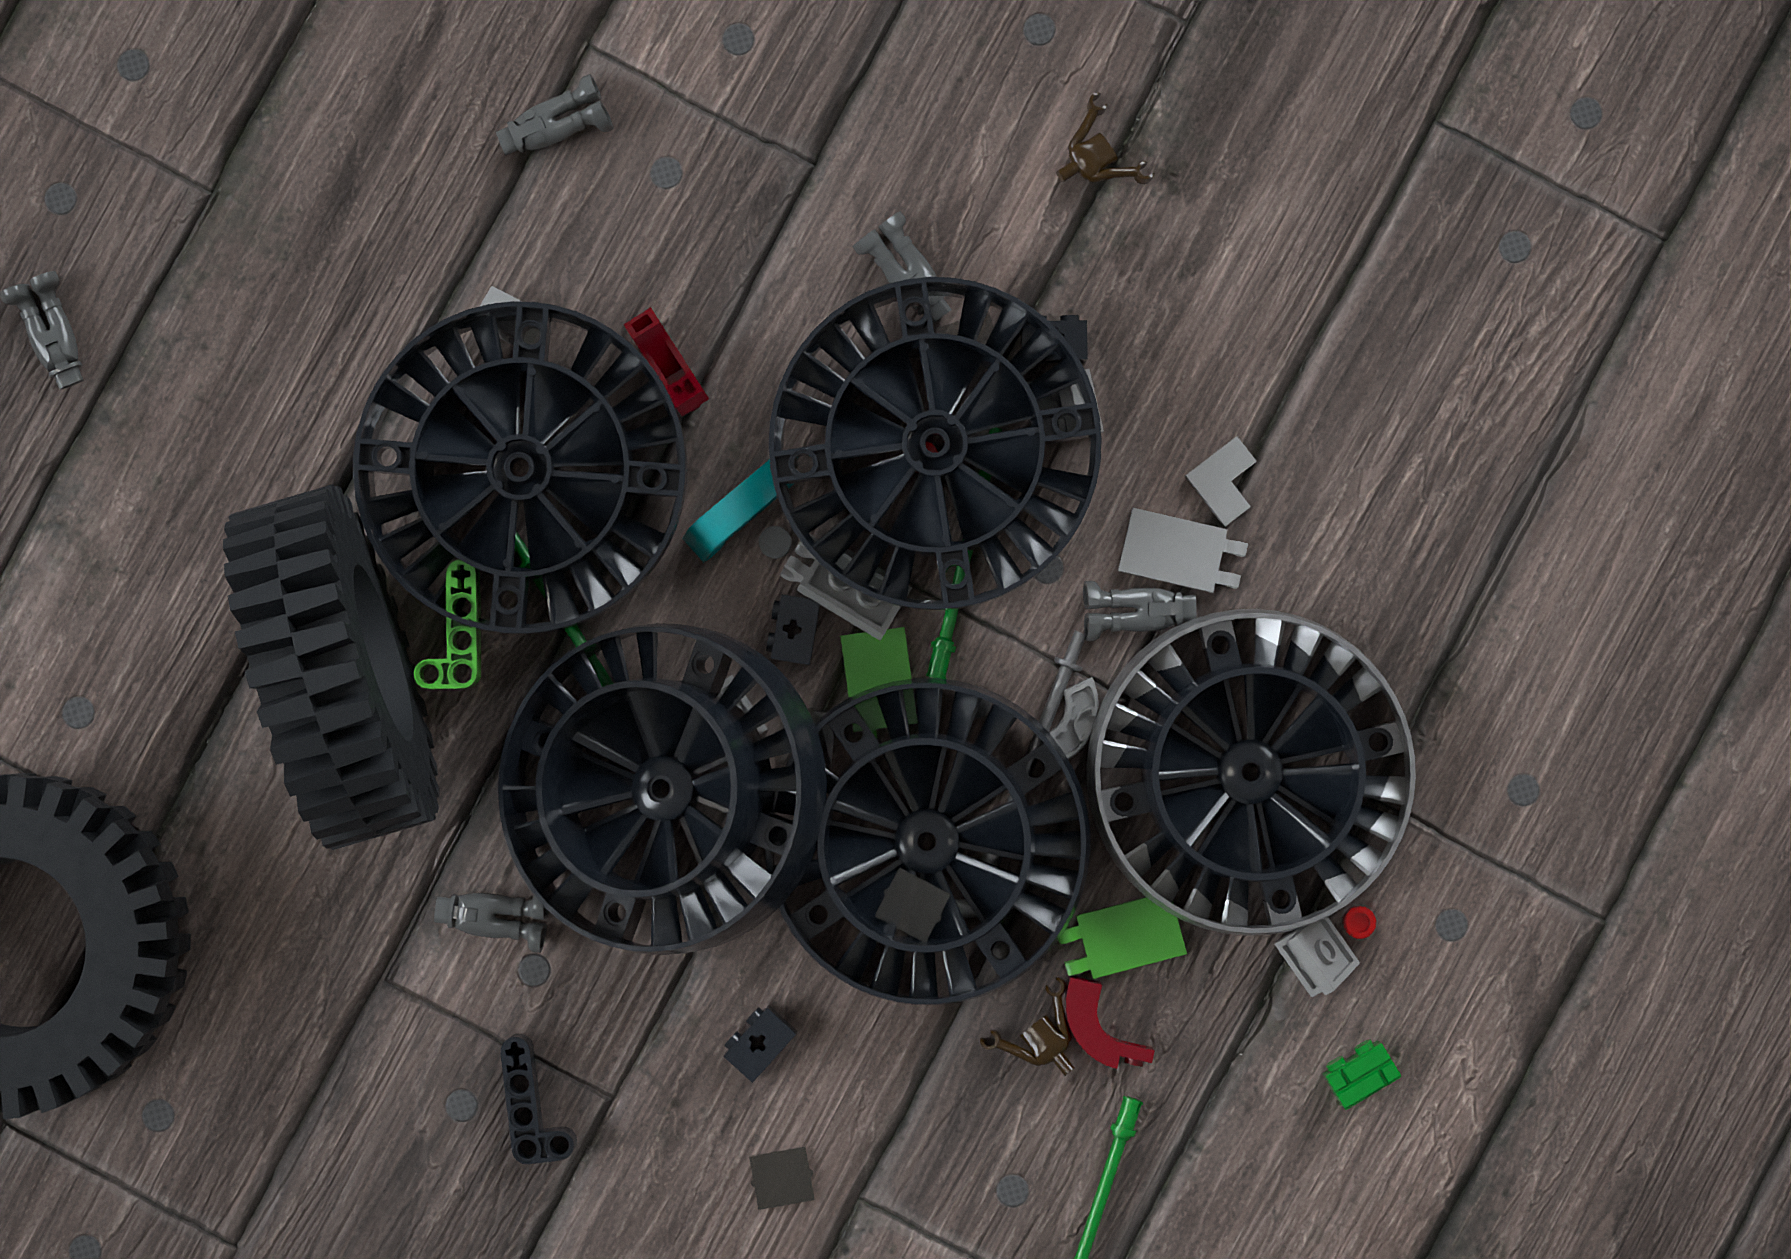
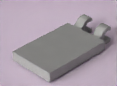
(1178, 551)
(835, 595)

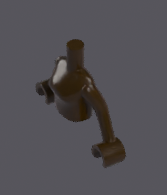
(1096, 153)
(1043, 1037)

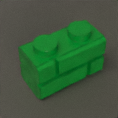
(1361, 1073)

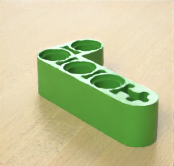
(455, 656)

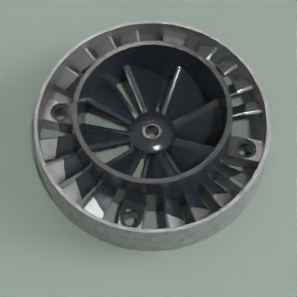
(1233, 845)

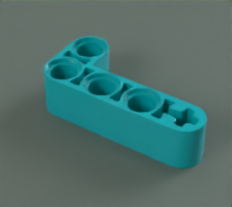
(731, 513)

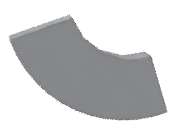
(1078, 717)

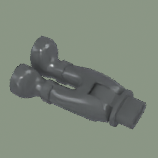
(538, 127)
(915, 261)
(53, 347)
(1154, 606)
(477, 916)

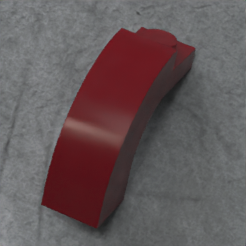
(666, 361)
(1081, 1014)

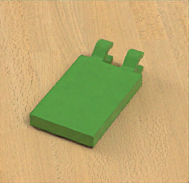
(874, 663)
(1124, 938)

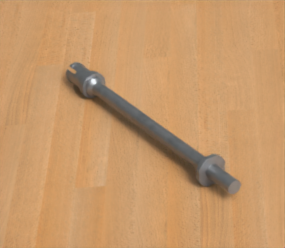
(1067, 664)

